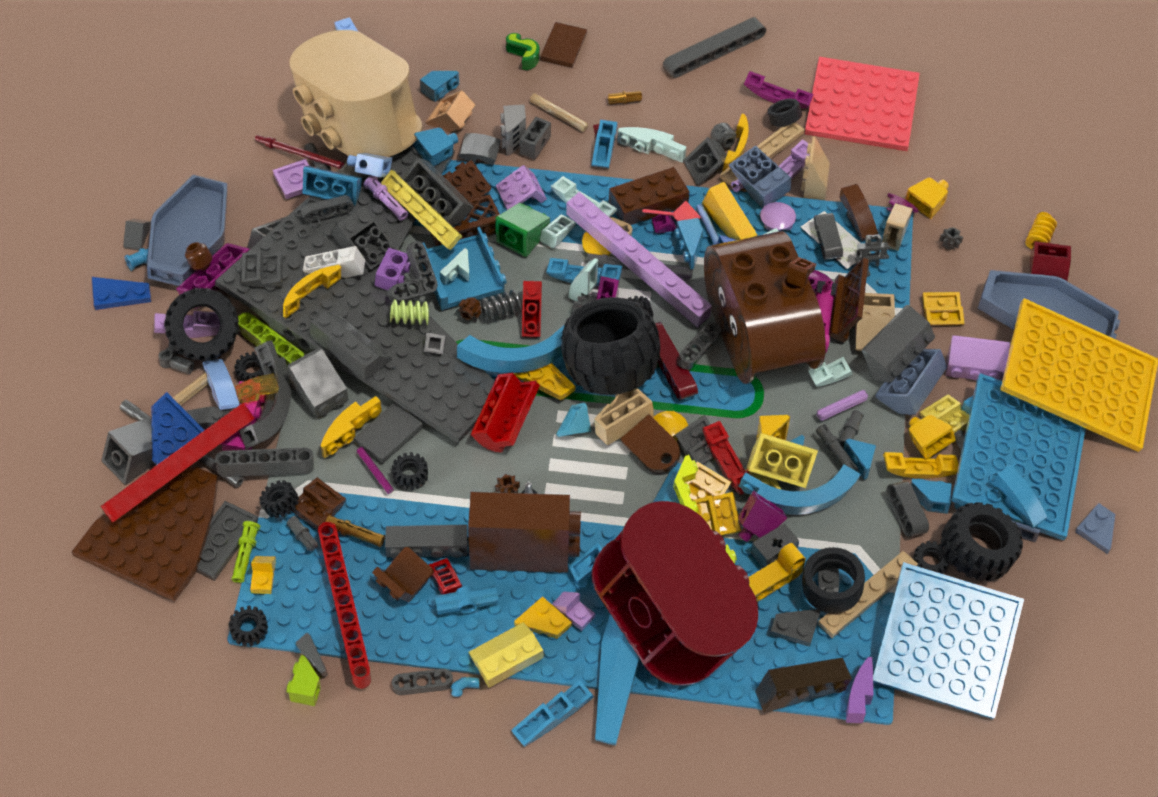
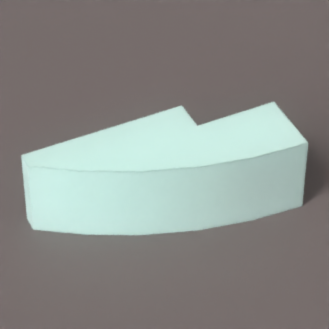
(584, 281)

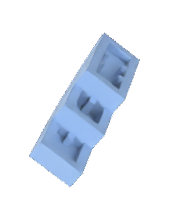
(221, 384)

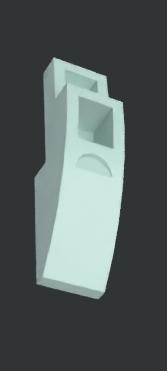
(649, 139)

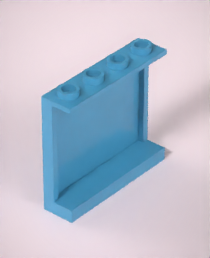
(484, 271)

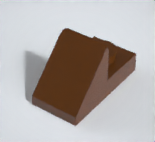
(799, 271)

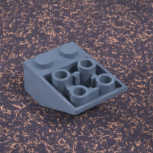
(761, 176)

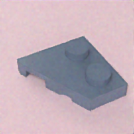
(1098, 528)

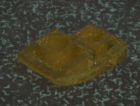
(252, 388)

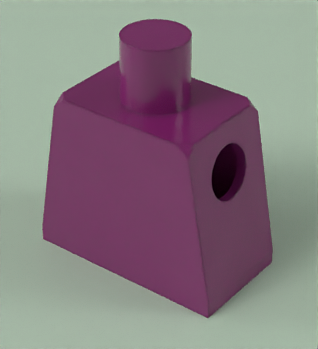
(759, 517)

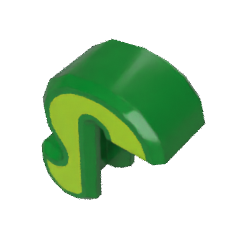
(527, 48)

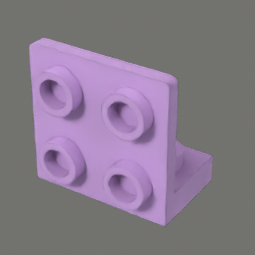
(520, 187)

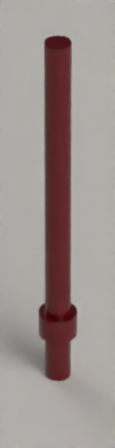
(273, 143)

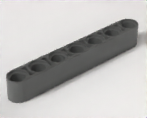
(714, 47)

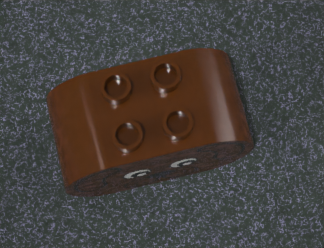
(759, 312)

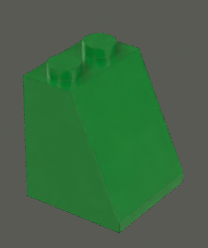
(520, 228)

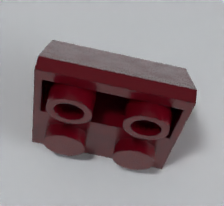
(1050, 259)

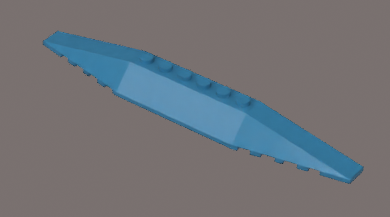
(619, 659)

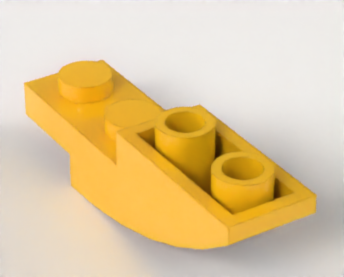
(344, 426)

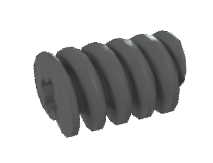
(500, 304)

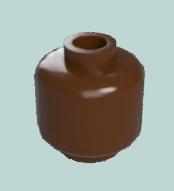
(198, 256)

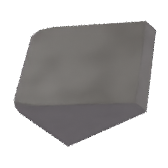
(434, 343)

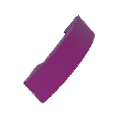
(773, 93)

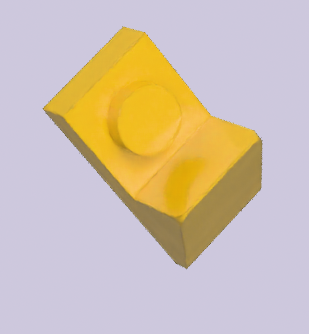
(263, 574)

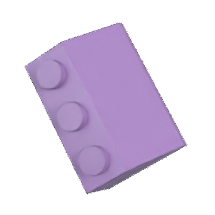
(972, 356)

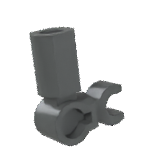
(169, 358)

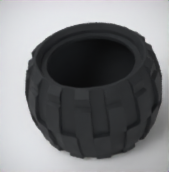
(610, 346)

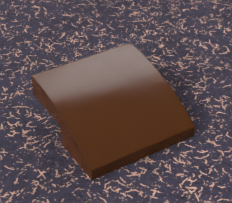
(318, 502)

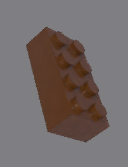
(653, 192)

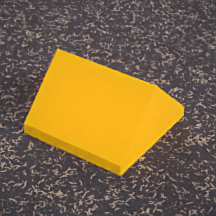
(774, 426)

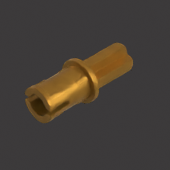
(624, 97)

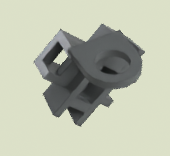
(872, 246)

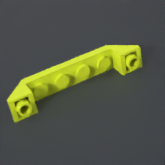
(687, 473)

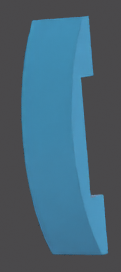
(563, 271)

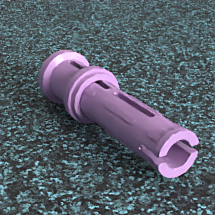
(381, 192)

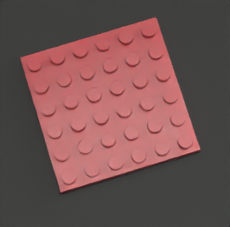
(862, 103)

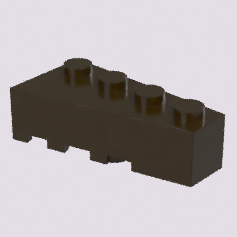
(802, 683)

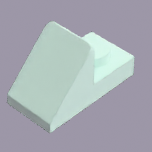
(457, 266)

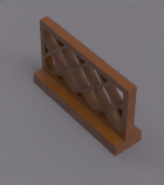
(469, 229)
(848, 301)

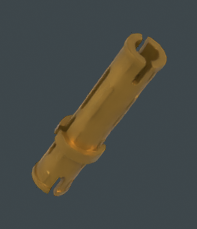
(358, 532)

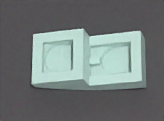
(830, 373)

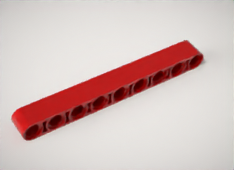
(177, 462)
(346, 611)

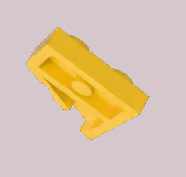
(544, 619)

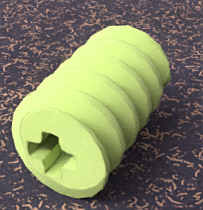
(409, 312)

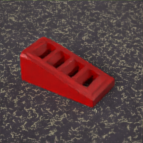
(451, 573)

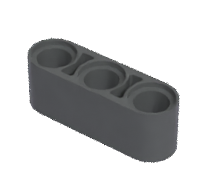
(828, 236)
(907, 508)

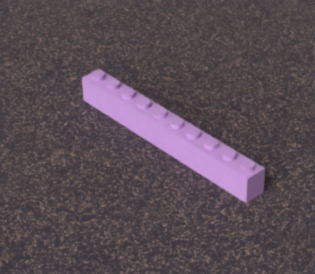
(638, 259)

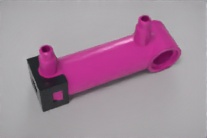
(825, 294)

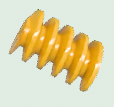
(1041, 230)

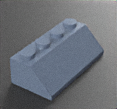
(914, 383)

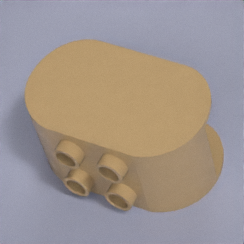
(354, 94)

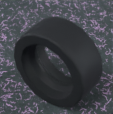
(784, 112)

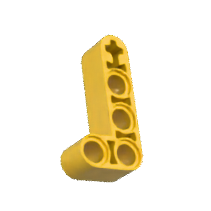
(778, 573)

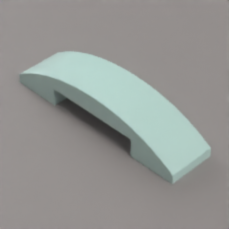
(567, 189)

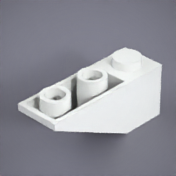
(348, 258)

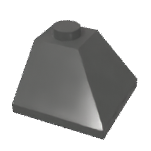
(705, 160)

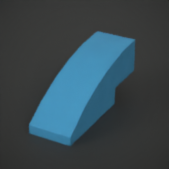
(604, 144)
(1020, 496)

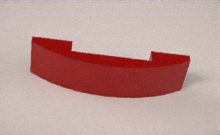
(724, 454)

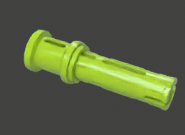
(246, 544)

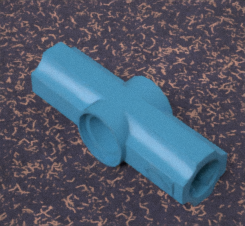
(466, 599)

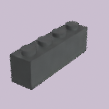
(427, 540)

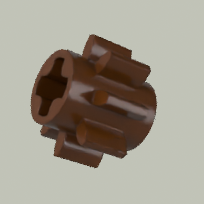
(470, 308)
(507, 484)

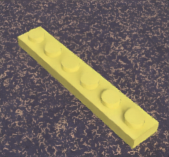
(421, 210)

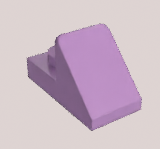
(570, 606)

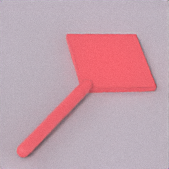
(683, 212)

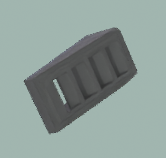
(309, 650)

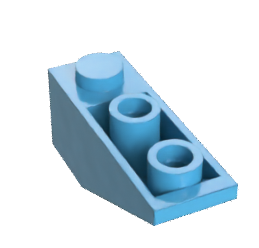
(690, 239)

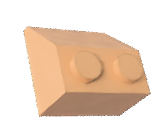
(451, 112)

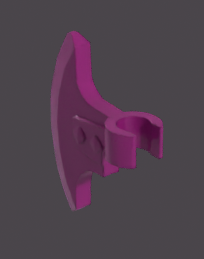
(901, 201)

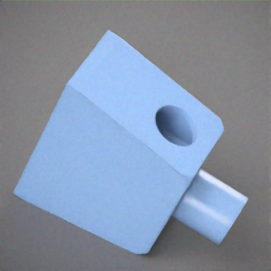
(376, 164)

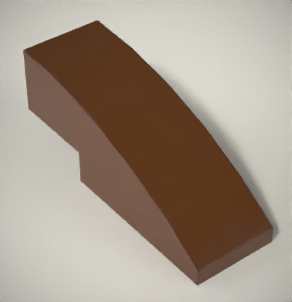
(858, 211)

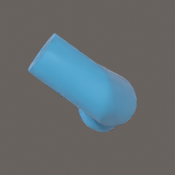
(464, 682)

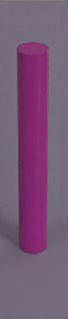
(375, 471)

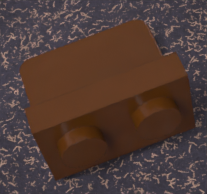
(468, 180)
(404, 575)

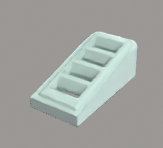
(556, 232)

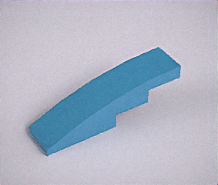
(552, 714)

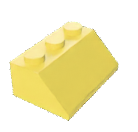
(782, 460)
(507, 654)

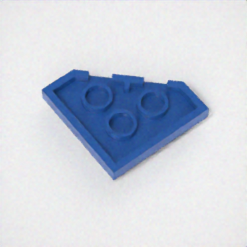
(170, 428)

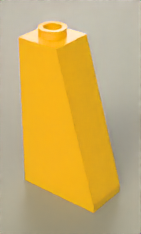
(727, 213)

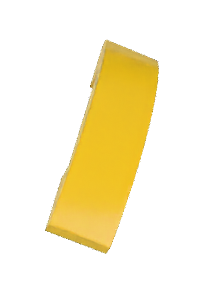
(742, 133)
(325, 276)
(919, 467)

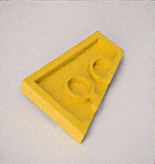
(550, 380)

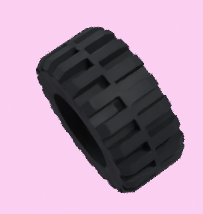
(201, 350)
(994, 528)

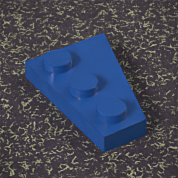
(118, 293)

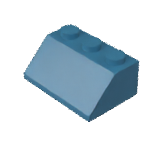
(330, 184)

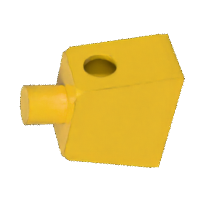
(928, 196)
(930, 435)

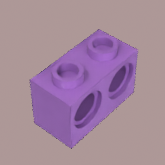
(392, 269)

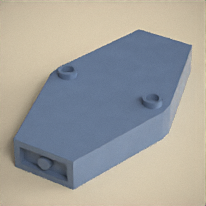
(188, 216)
(1006, 290)

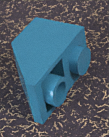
(439, 83)
(933, 495)

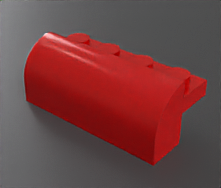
(504, 412)

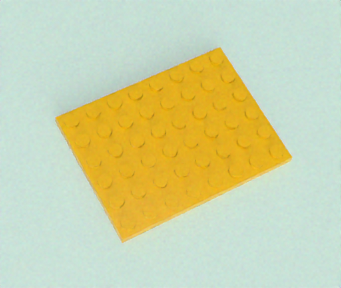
(1080, 375)

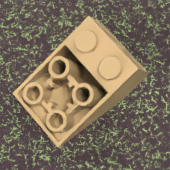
(815, 172)
(877, 313)

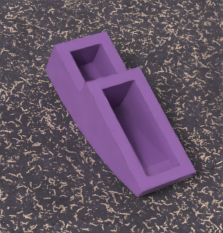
(861, 693)

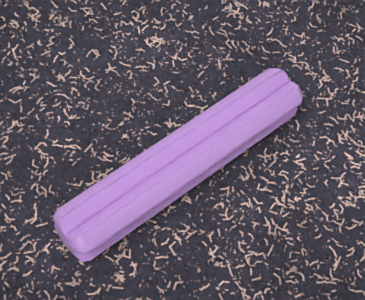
(842, 405)

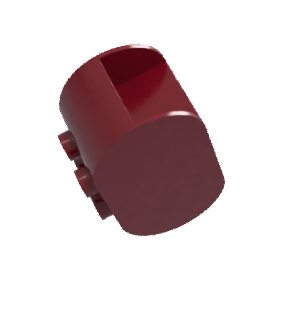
(675, 593)

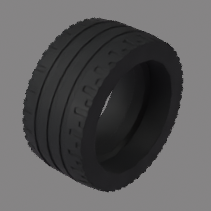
(839, 559)

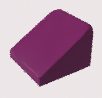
(663, 223)

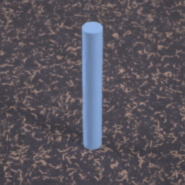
(705, 218)

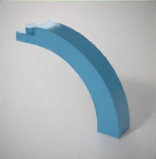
(510, 359)
(804, 501)

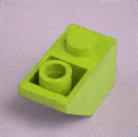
(305, 683)

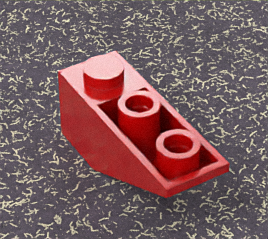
(531, 308)

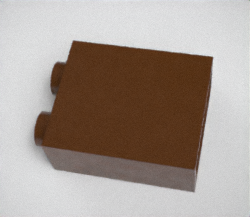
(522, 532)

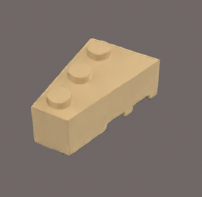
(622, 415)

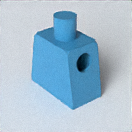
(435, 145)

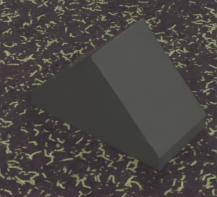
(136, 233)

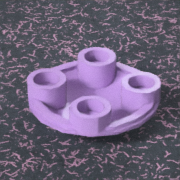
(778, 216)

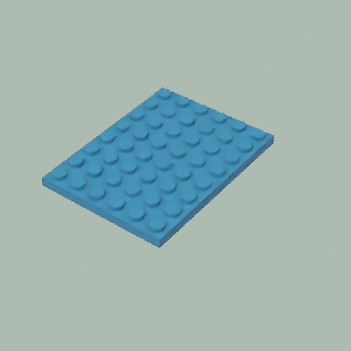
(1030, 439)

